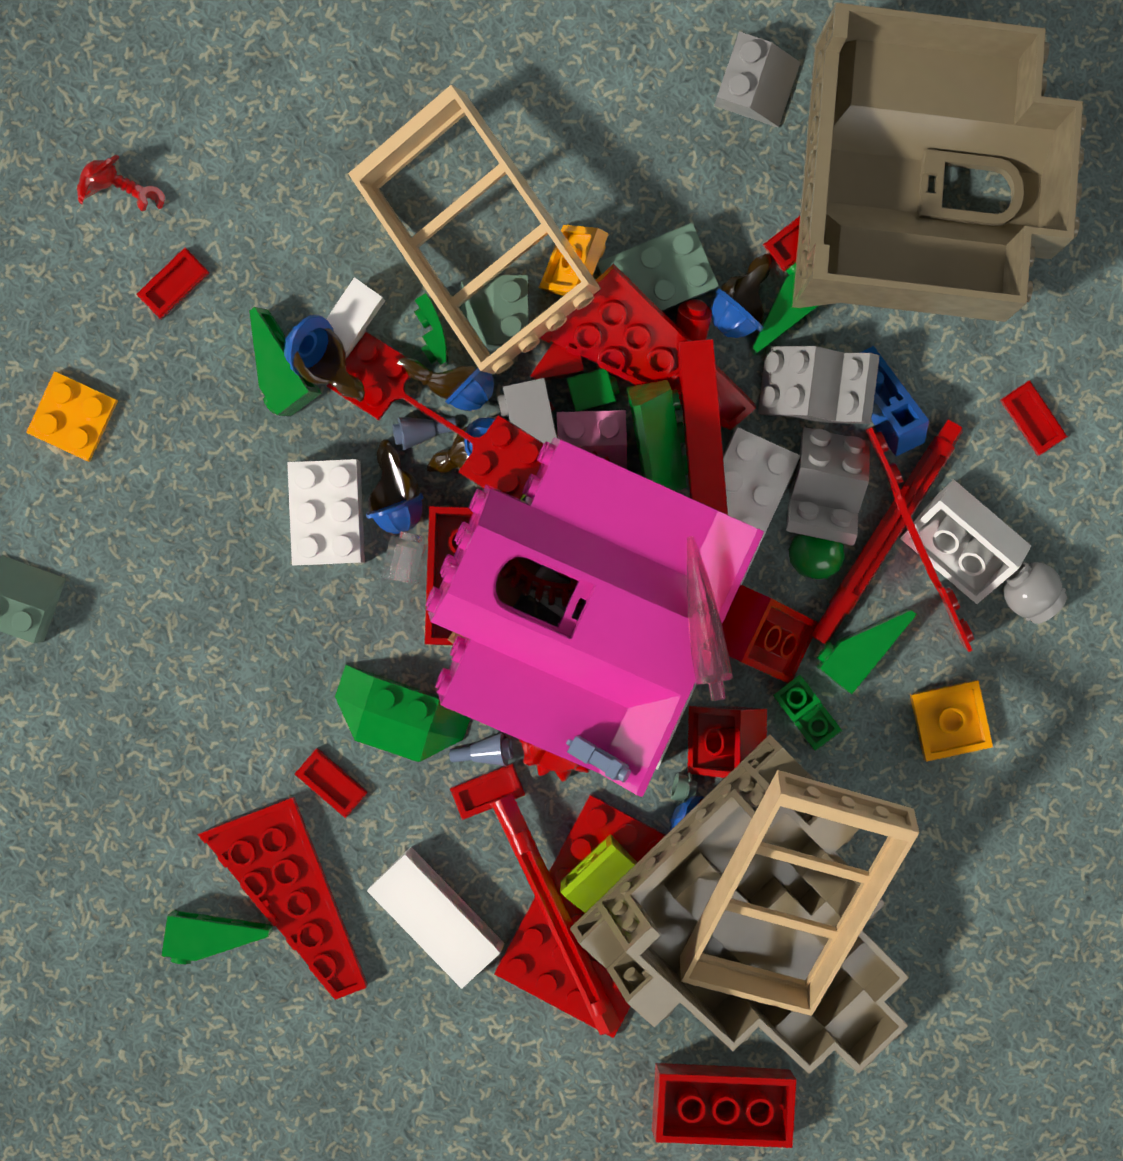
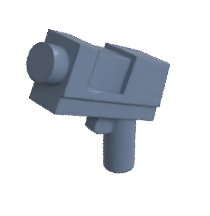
(599, 758)

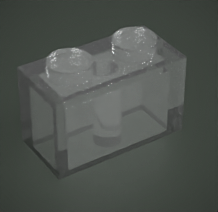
(405, 558)

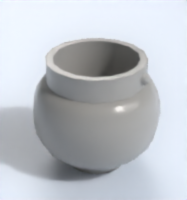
(1035, 592)

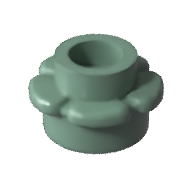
(685, 788)

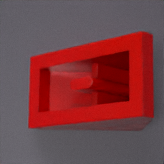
(557, 364)

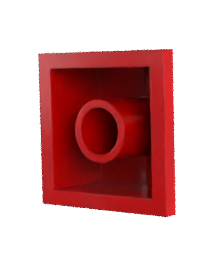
(723, 737)

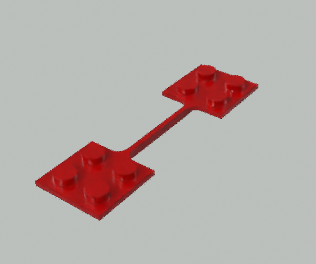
(498, 458)
(947, 595)

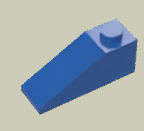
(896, 411)

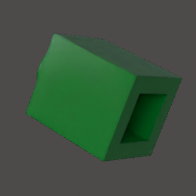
(593, 390)

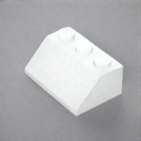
(968, 542)

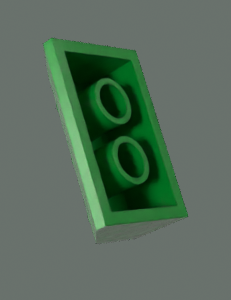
(658, 433)

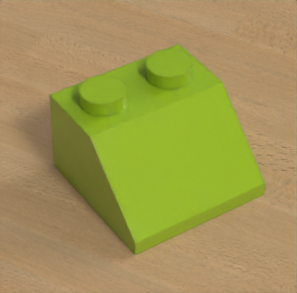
(597, 874)

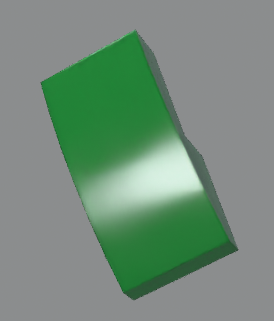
(435, 339)
(807, 713)

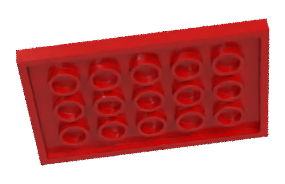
(533, 955)

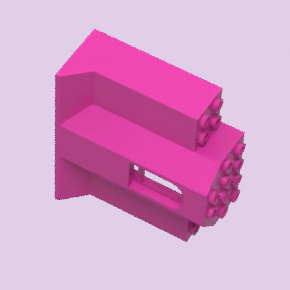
(628, 657)

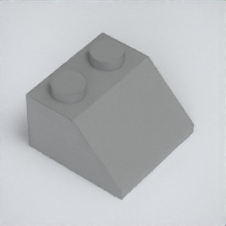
(757, 80)
(529, 409)

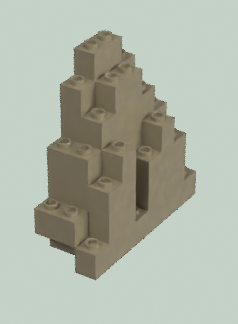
(656, 905)

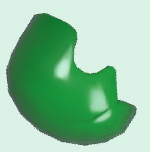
(815, 556)

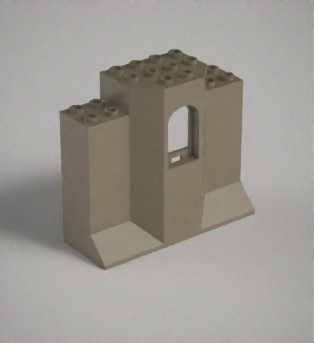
(901, 102)

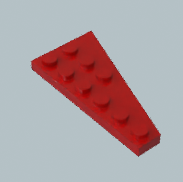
(637, 342)
(285, 880)

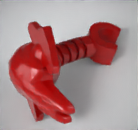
(102, 174)

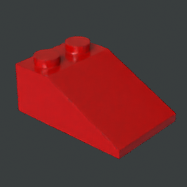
(766, 634)

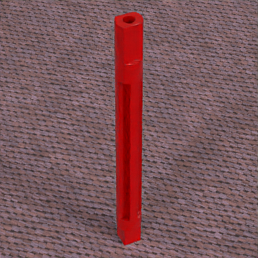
(887, 532)
(555, 913)

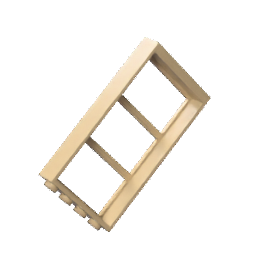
(399, 152)
(828, 803)

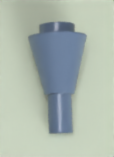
(415, 430)
(493, 750)

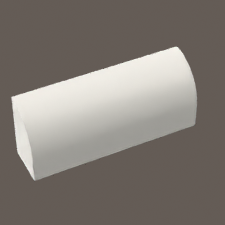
(436, 917)

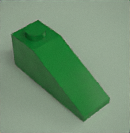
(781, 314)
(282, 388)
(858, 653)
(198, 936)

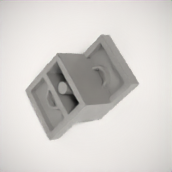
(818, 384)
(828, 486)

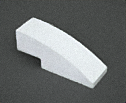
(354, 313)

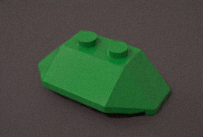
(397, 716)

